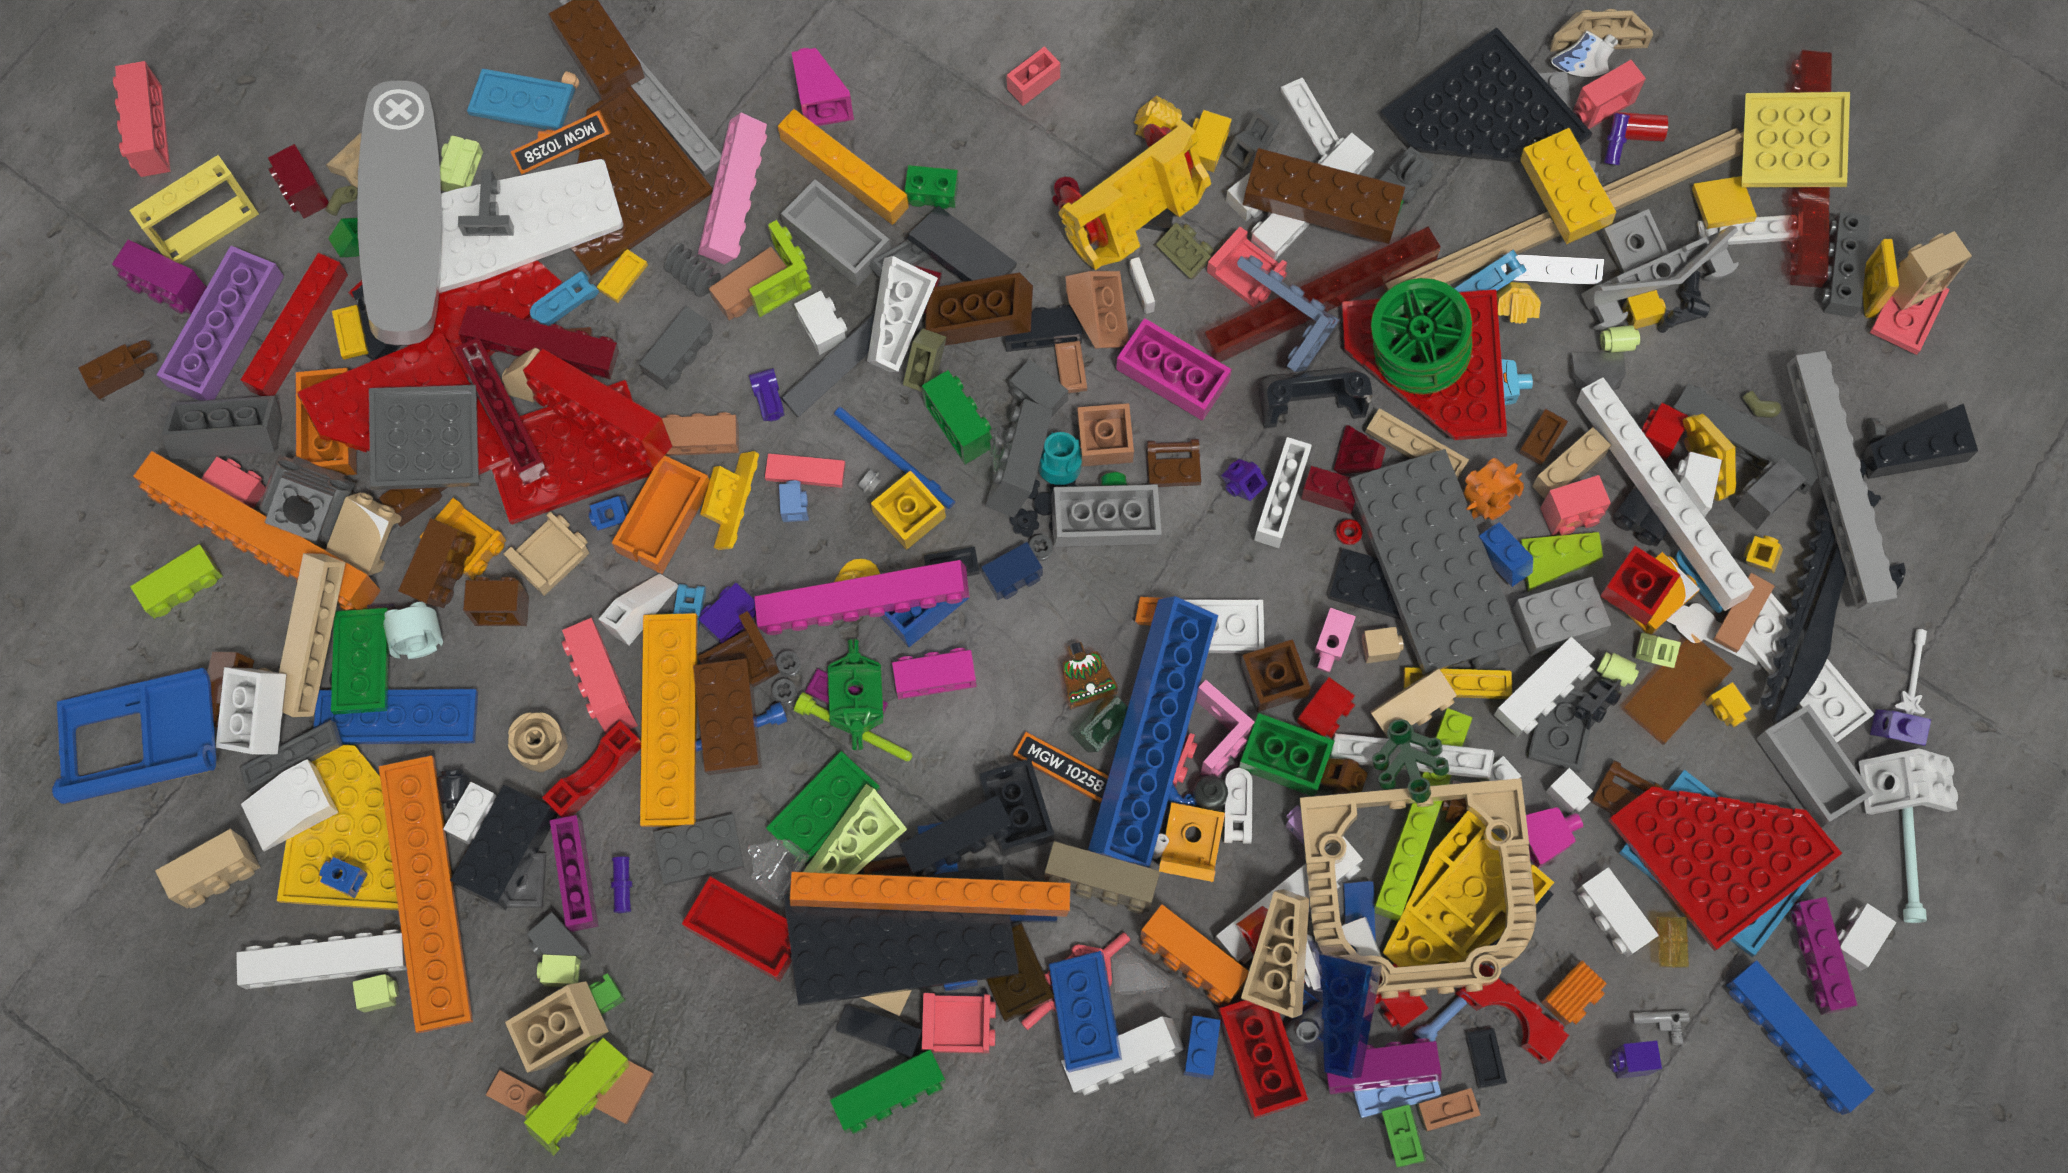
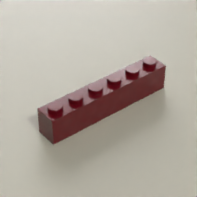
(518, 336)
(501, 411)

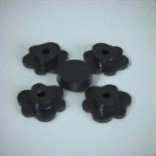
(1041, 505)

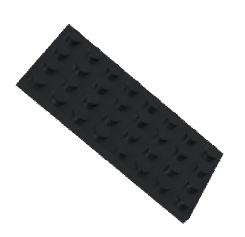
(891, 951)

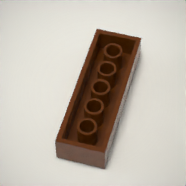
(1323, 196)

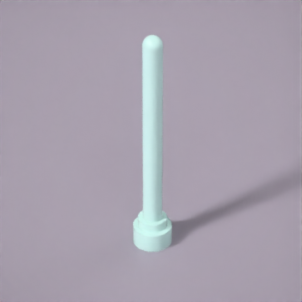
(1914, 909)

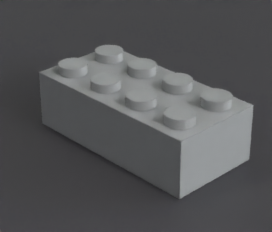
(835, 232)
(1814, 766)

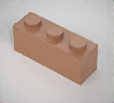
(733, 292)
(702, 434)

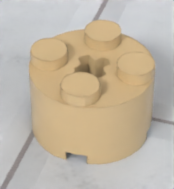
(541, 727)

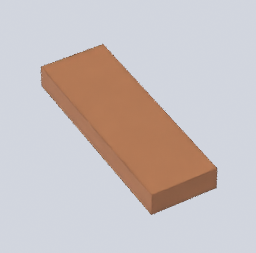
(1743, 615)

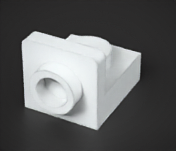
(1502, 771)

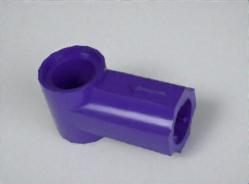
(766, 389)

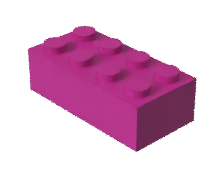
(1173, 369)

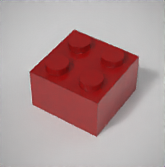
(1640, 585)

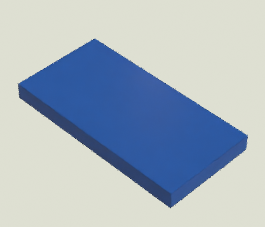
(1085, 1011)

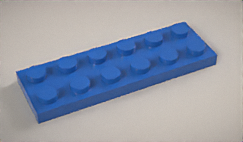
(410, 718)

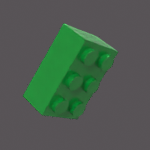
(957, 416)
(1286, 754)

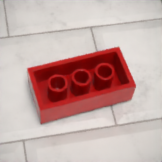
(1262, 1058)

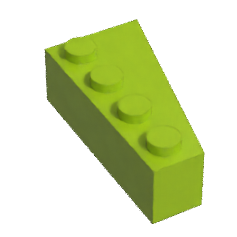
(575, 1095)

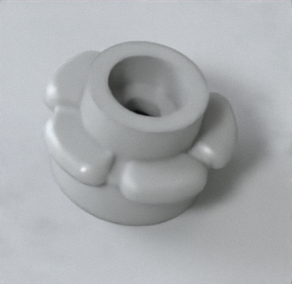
(869, 481)

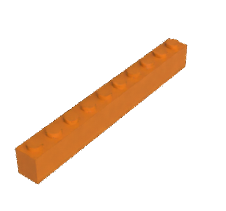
(929, 894)

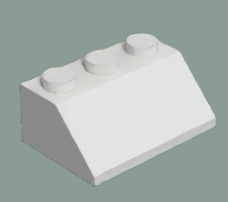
(1699, 479)

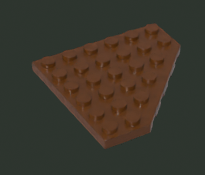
(648, 175)

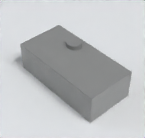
(1105, 515)

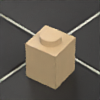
(1382, 645)

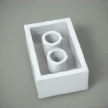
(250, 711)

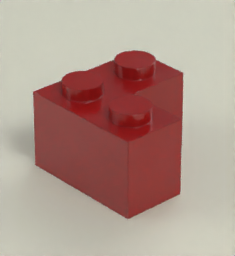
(1664, 429)

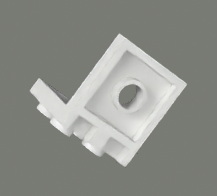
(1919, 780)
(1356, 933)

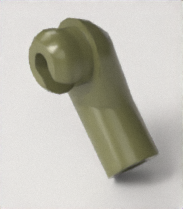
(340, 197)
(1761, 408)

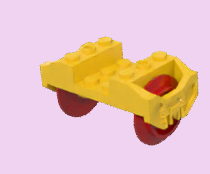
(1113, 211)

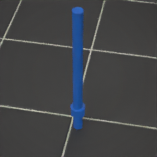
(895, 458)

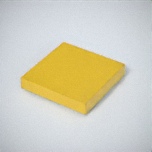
(1724, 202)

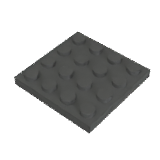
(423, 437)

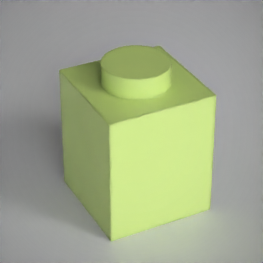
(558, 970)
(375, 993)

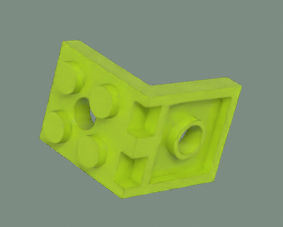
(786, 283)

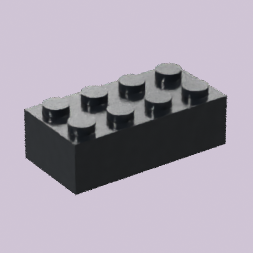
(504, 847)

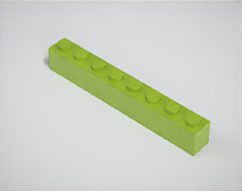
(1417, 828)

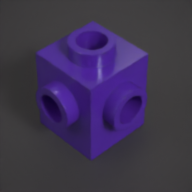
(1244, 479)

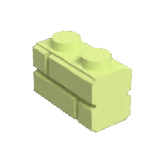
(459, 163)

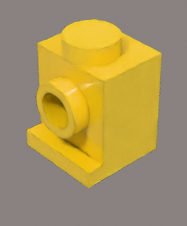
(1729, 705)

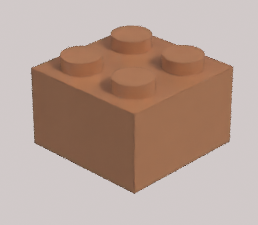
(1105, 434)

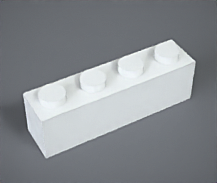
(1283, 492)
(1540, 690)

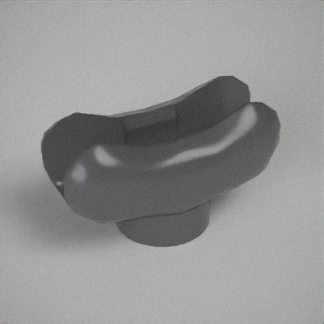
(1306, 1026)

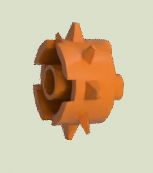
(1492, 489)

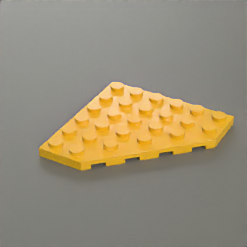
(352, 835)

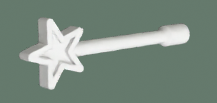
(1909, 702)

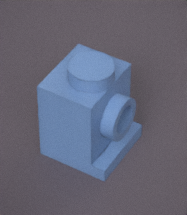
(793, 502)

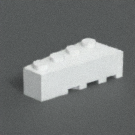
(898, 310)
(1138, 1049)

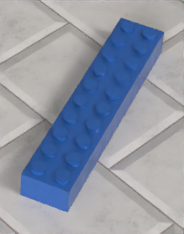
(1153, 732)

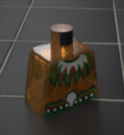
(1086, 677)

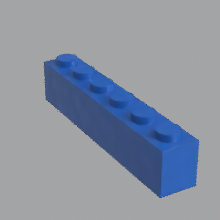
(1799, 1038)

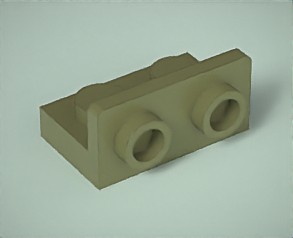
(1186, 249)

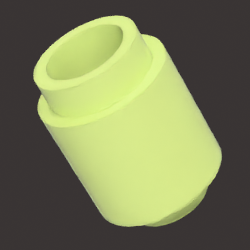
(1619, 339)
(1616, 668)

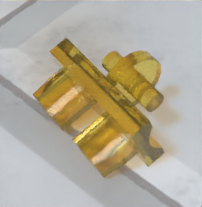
(1672, 942)

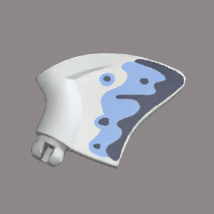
(1587, 56)

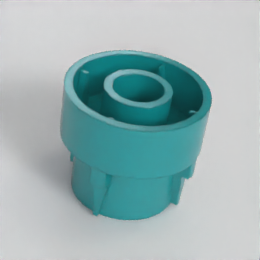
(1060, 459)

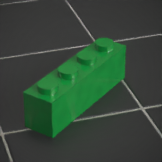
(888, 1091)

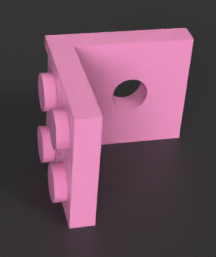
(1232, 719)

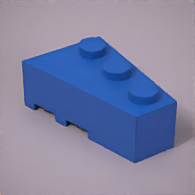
(918, 621)

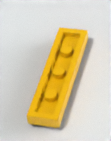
(1470, 683)

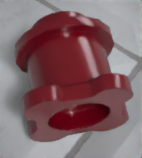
(1059, 184)

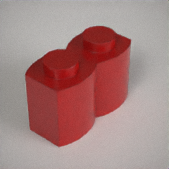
(1326, 709)

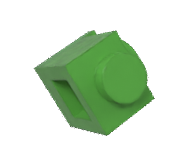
(606, 994)

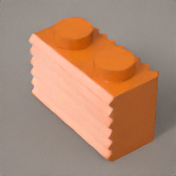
(1574, 994)

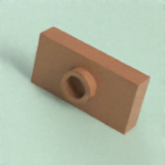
(514, 1093)
(1448, 1110)

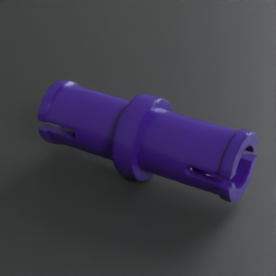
(1616, 139)
(621, 884)

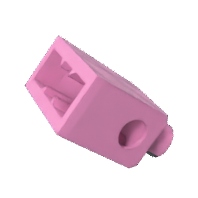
(1336, 628)

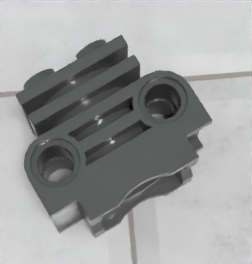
(320, 485)

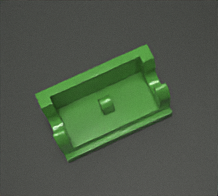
(1404, 1136)

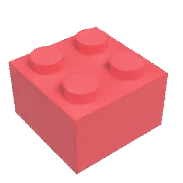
(1575, 506)

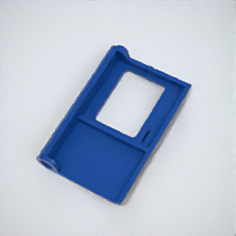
(174, 727)

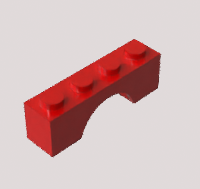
(577, 789)
(1541, 1035)

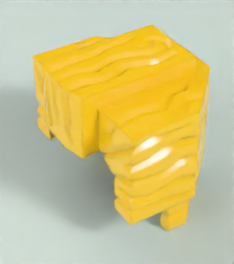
(1157, 112)
(1518, 302)

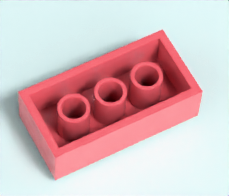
(141, 119)

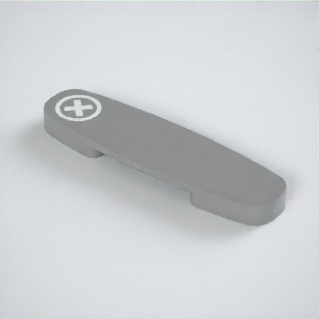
(399, 213)

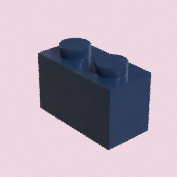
(1012, 572)

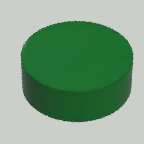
(1113, 479)

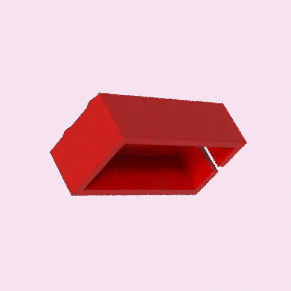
(741, 928)

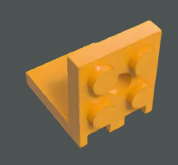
(1187, 857)

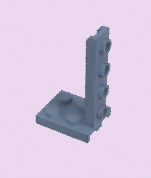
(1314, 335)

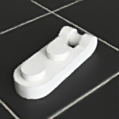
(1238, 806)

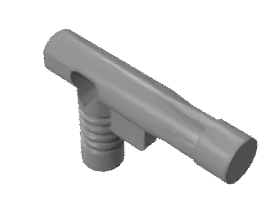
(1665, 1022)

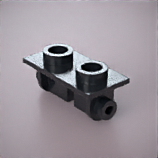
(1596, 709)

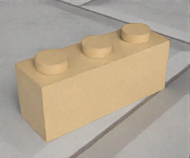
(1573, 463)
(1416, 701)

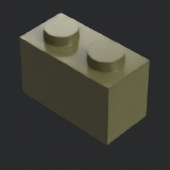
(924, 359)

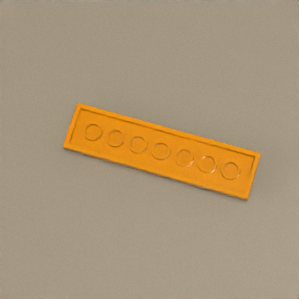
(669, 720)

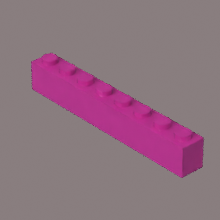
(862, 597)

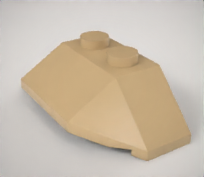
(1621, 24)

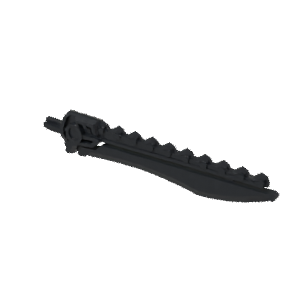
(1818, 632)

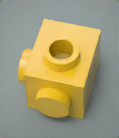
(1763, 553)

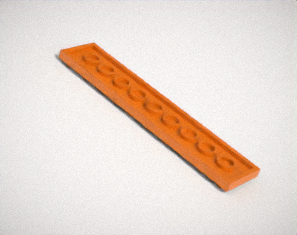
(425, 895)

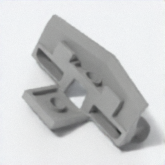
(1645, 279)

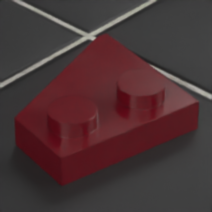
(1358, 453)

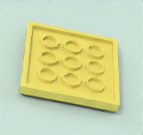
(1796, 139)

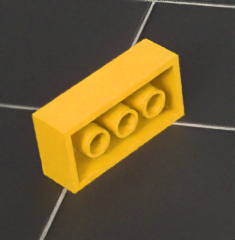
(1568, 186)

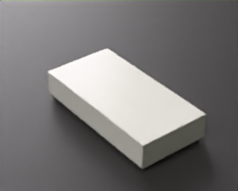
(1141, 285)

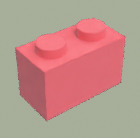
(1033, 76)
(235, 482)

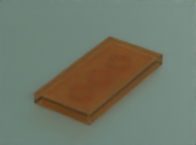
(1677, 691)

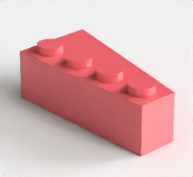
(597, 676)

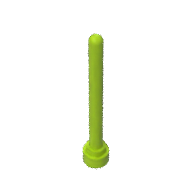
(806, 705)

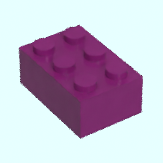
(159, 277)

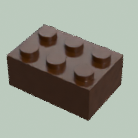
(437, 564)

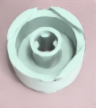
(412, 631)

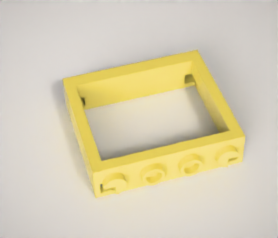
(205, 230)

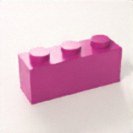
(934, 673)

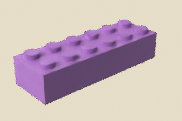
(220, 325)

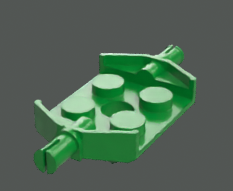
(858, 712)

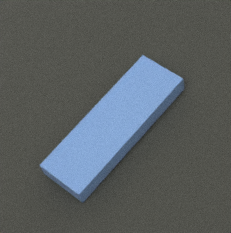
(1378, 1100)

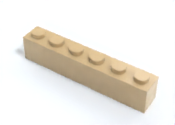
(309, 632)

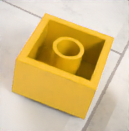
(908, 510)

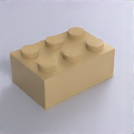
(1930, 269)
(208, 869)
(556, 1026)

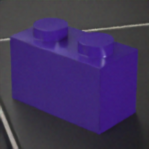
(722, 617)
(1635, 1059)

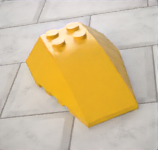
(1456, 901)

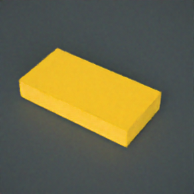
(622, 276)
(350, 332)

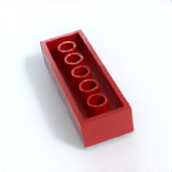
(597, 409)

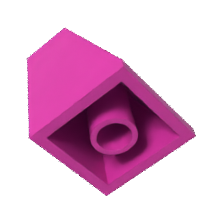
(820, 90)

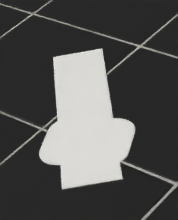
(1703, 625)

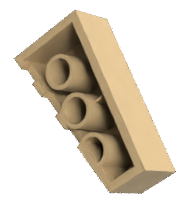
(1280, 956)

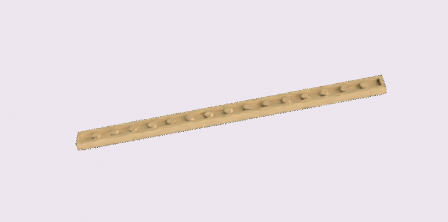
(1620, 193)

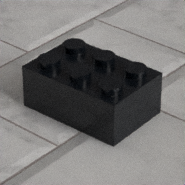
(1024, 802)

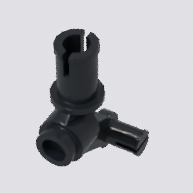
(1693, 309)

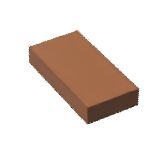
(1071, 366)

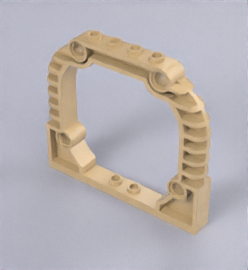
(1497, 806)

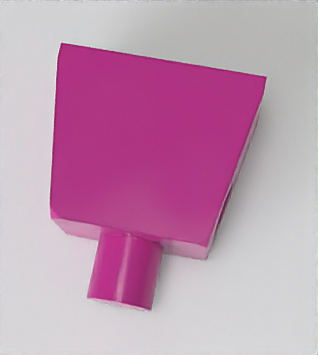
(1550, 834)

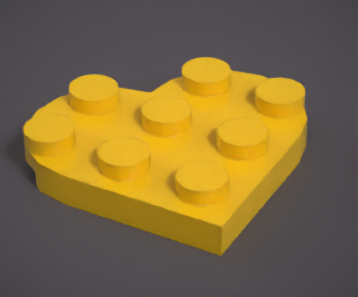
(1708, 440)

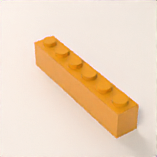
(843, 166)

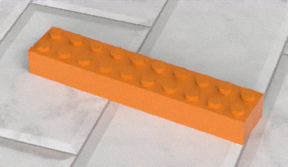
(243, 526)

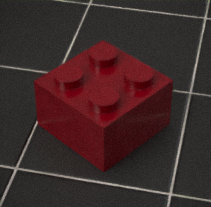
(297, 182)

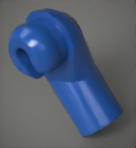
(1176, 797)

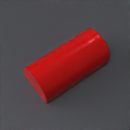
(1646, 127)

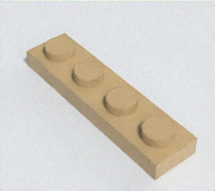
(1410, 440)

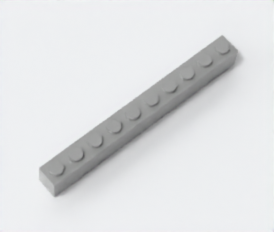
(1841, 480)

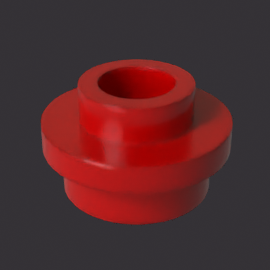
(1351, 525)

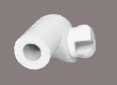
(1161, 844)

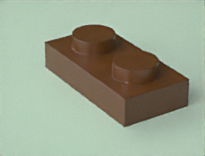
(1543, 437)

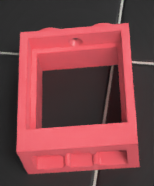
(1609, 94)

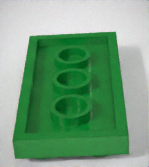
(359, 662)
(821, 805)

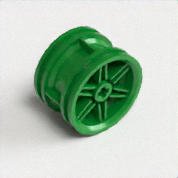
(1444, 307)

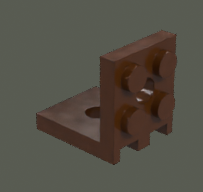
(746, 645)

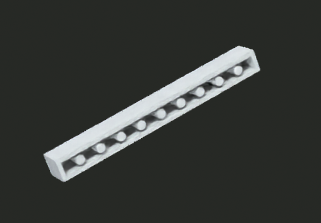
(1665, 494)

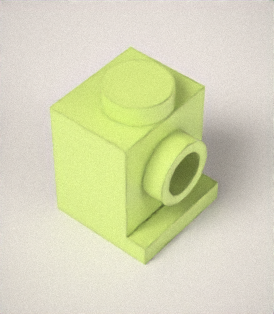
(1657, 650)

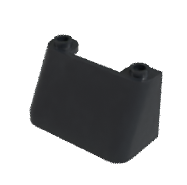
(1348, 386)

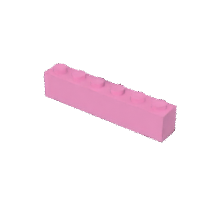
(733, 189)

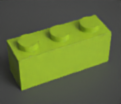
(176, 581)

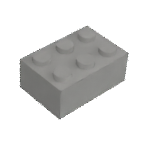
(1561, 613)

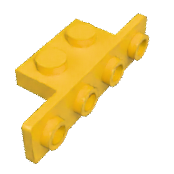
(727, 498)

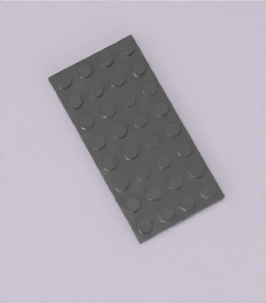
(1434, 561)

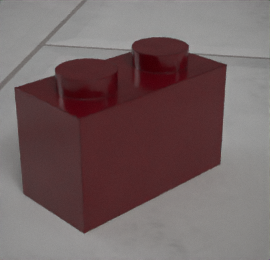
(1328, 490)

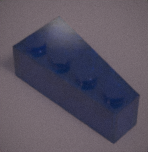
(1347, 1012)

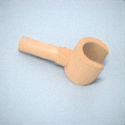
(570, 78)

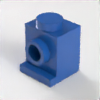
(598, 513)
(348, 883)

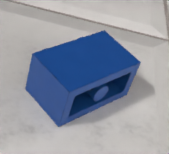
(1507, 554)
(1202, 1047)

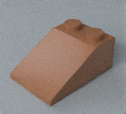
(1099, 307)

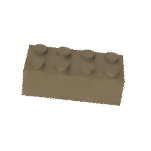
(1102, 877)

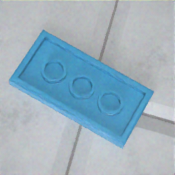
(521, 100)

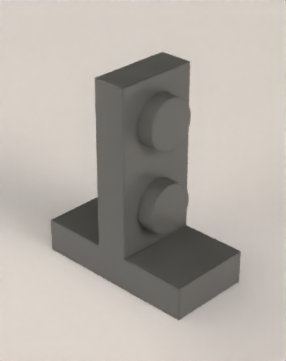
(489, 221)

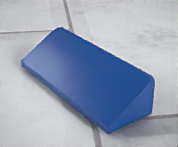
(1359, 903)

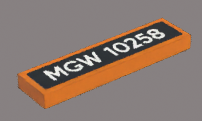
(560, 142)
(1062, 767)

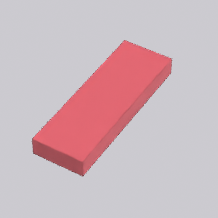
(805, 469)

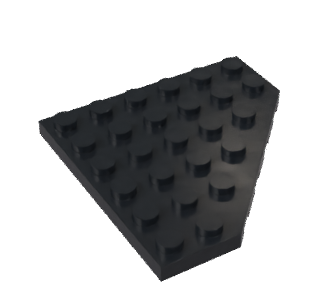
(1482, 106)

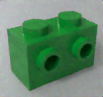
(931, 186)

